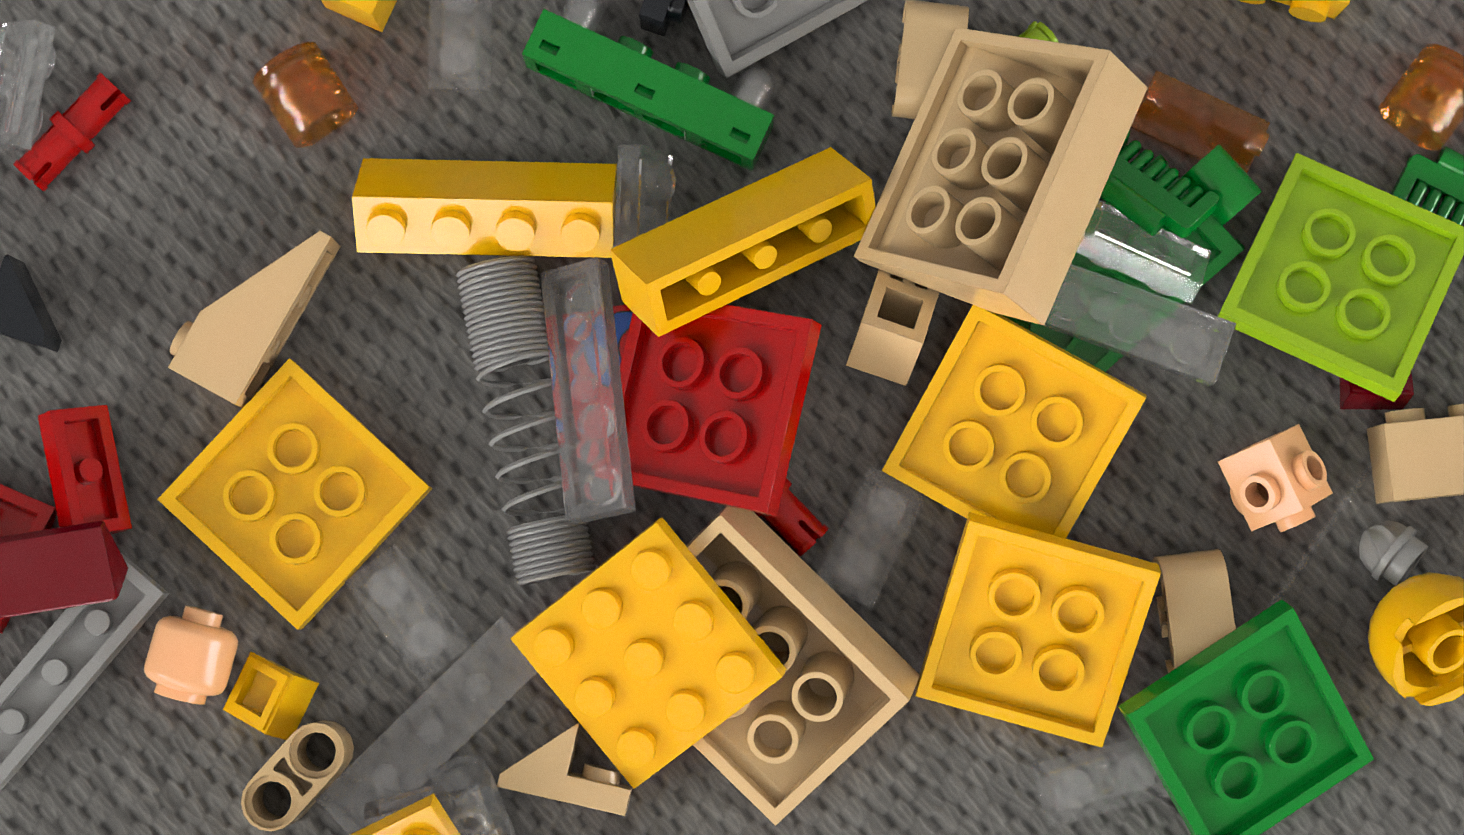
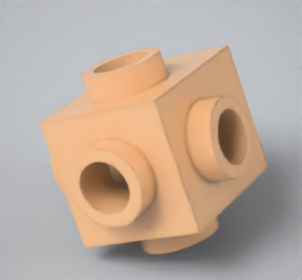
(1276, 480)

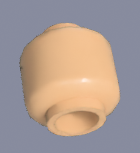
(191, 656)

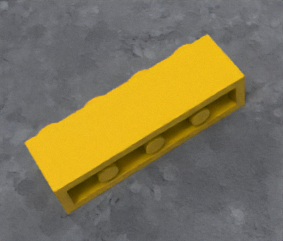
(485, 207)
(743, 241)

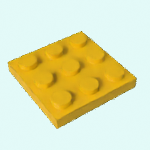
(1013, 427)
(294, 494)
(1037, 629)
(648, 653)

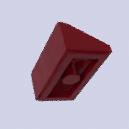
(59, 569)

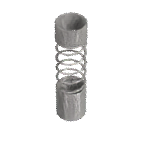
(504, 327)

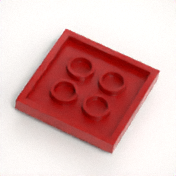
(717, 404)

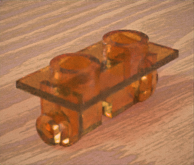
(1198, 121)

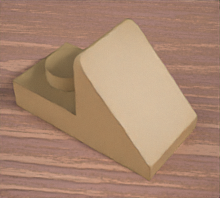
(549, 775)

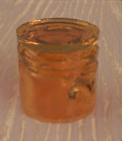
(305, 94)
(1430, 94)

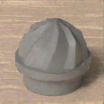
(1390, 551)

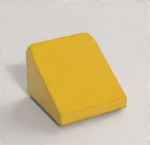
(270, 697)

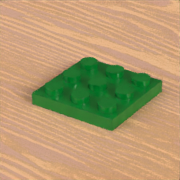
(1247, 728)

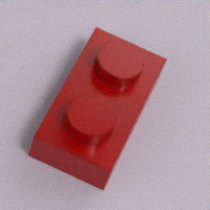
(84, 467)

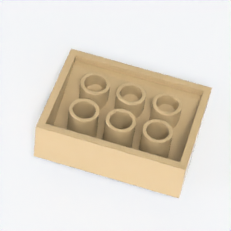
(1003, 170)
(837, 678)

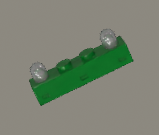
(653, 92)

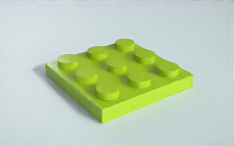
(1345, 277)

